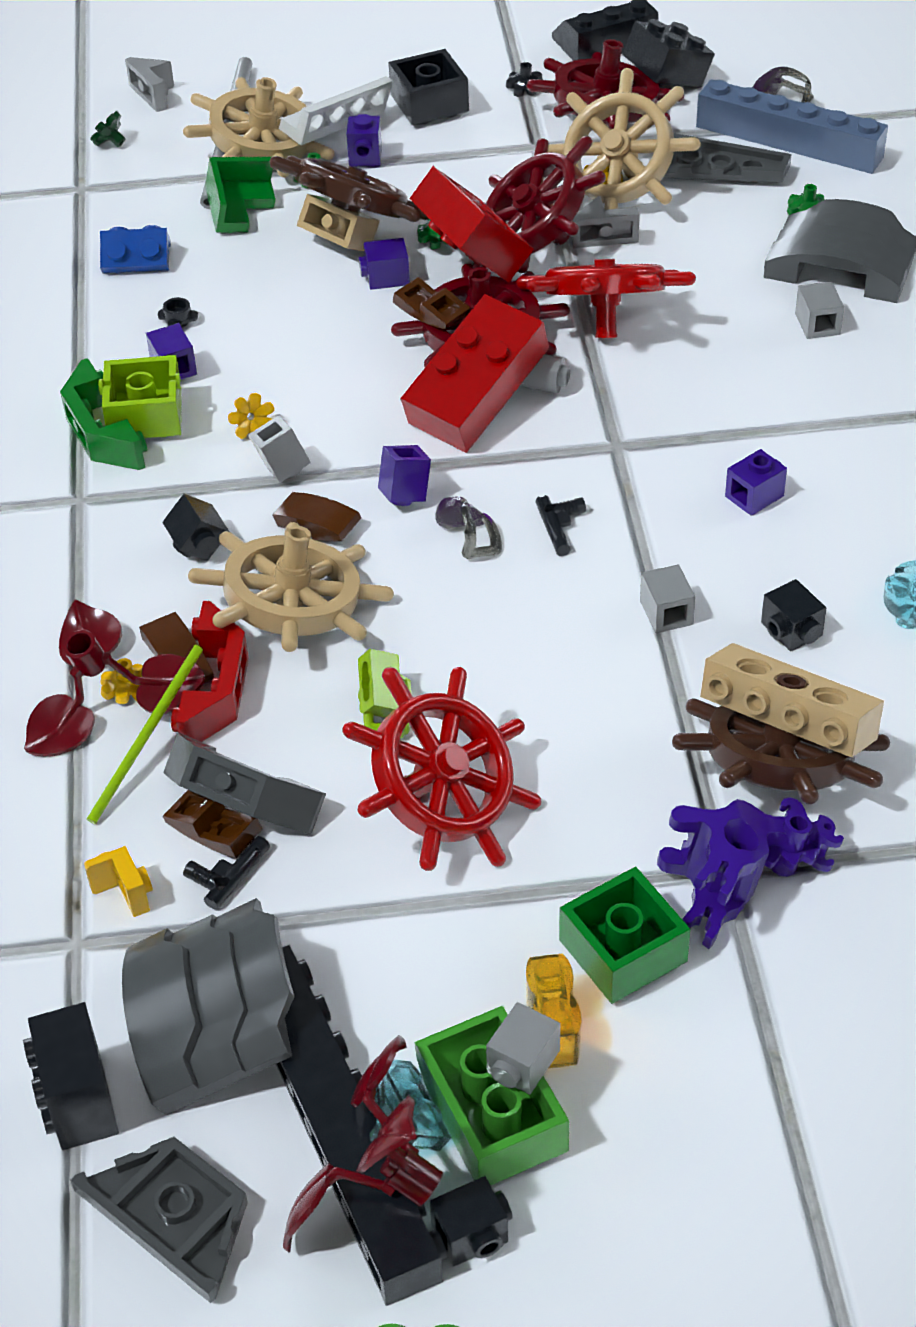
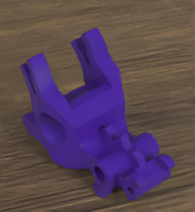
(732, 847)

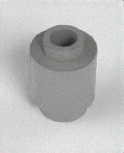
(549, 374)

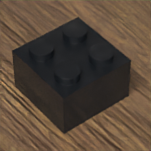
(668, 53)
(429, 86)
(69, 1077)

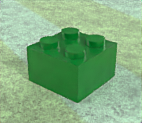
(624, 934)

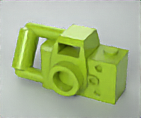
(373, 693)

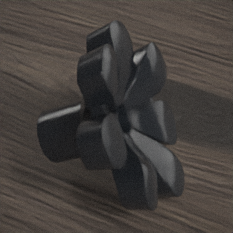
(519, 80)

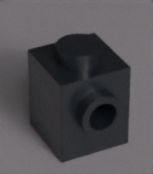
(194, 527)
(793, 615)
(471, 1220)

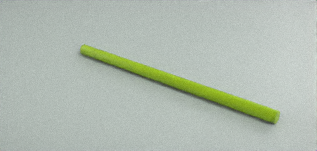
(144, 735)

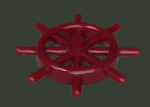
(595, 79)
(534, 198)
(470, 289)

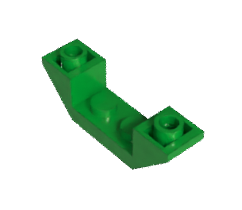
(111, 444)

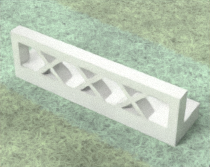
(333, 113)

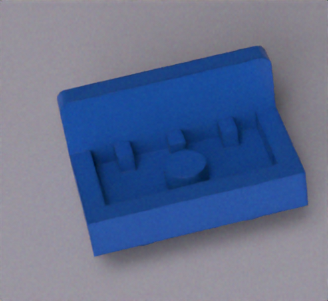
(134, 249)

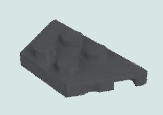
(172, 1209)

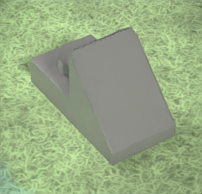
(150, 80)
(605, 227)

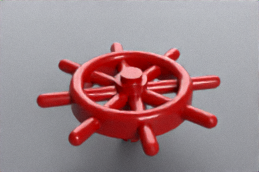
(605, 284)
(442, 767)

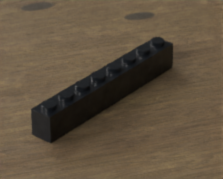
(387, 1228)

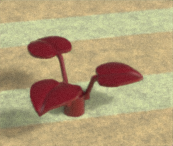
(86, 644)
(403, 1167)

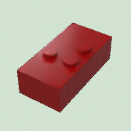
(470, 225)
(475, 373)

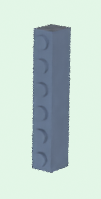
(792, 125)

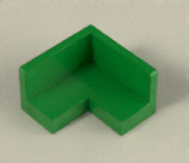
(235, 186)

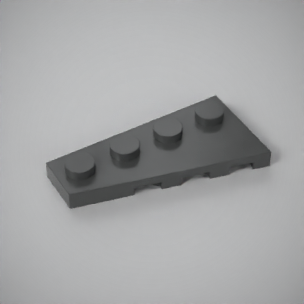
(728, 162)

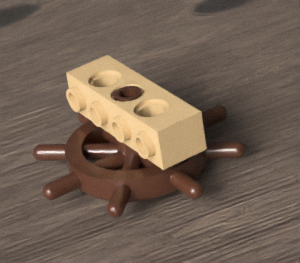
(783, 725)

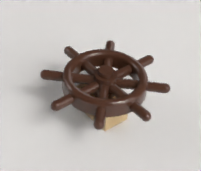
(351, 191)

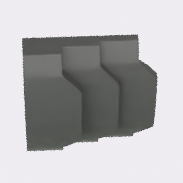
(846, 238)
(207, 1005)

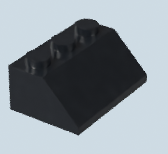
(587, 31)

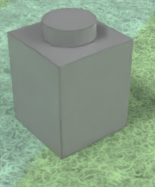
(819, 310)
(279, 449)
(667, 598)
(523, 1048)

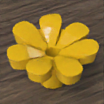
(256, 411)
(118, 686)

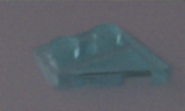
(406, 1080)

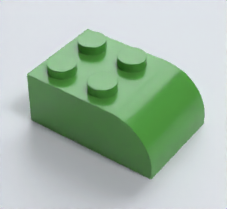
(491, 1125)

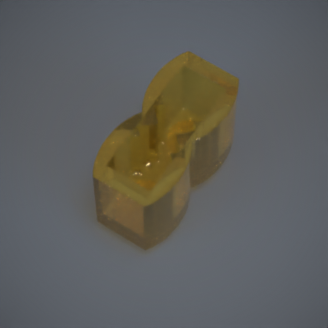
(551, 994)

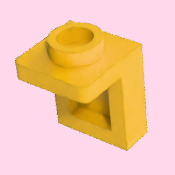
(118, 869)

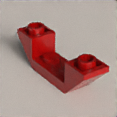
(208, 712)

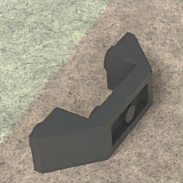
(242, 787)

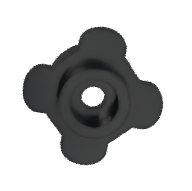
(177, 311)

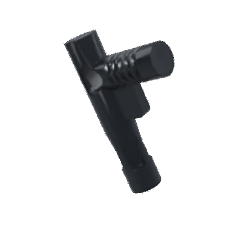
(557, 516)
(226, 873)

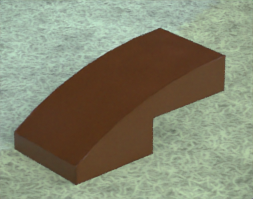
(428, 306)
(320, 515)
(172, 636)
(212, 824)

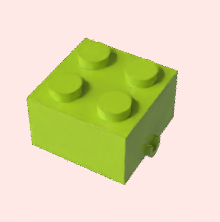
(144, 393)

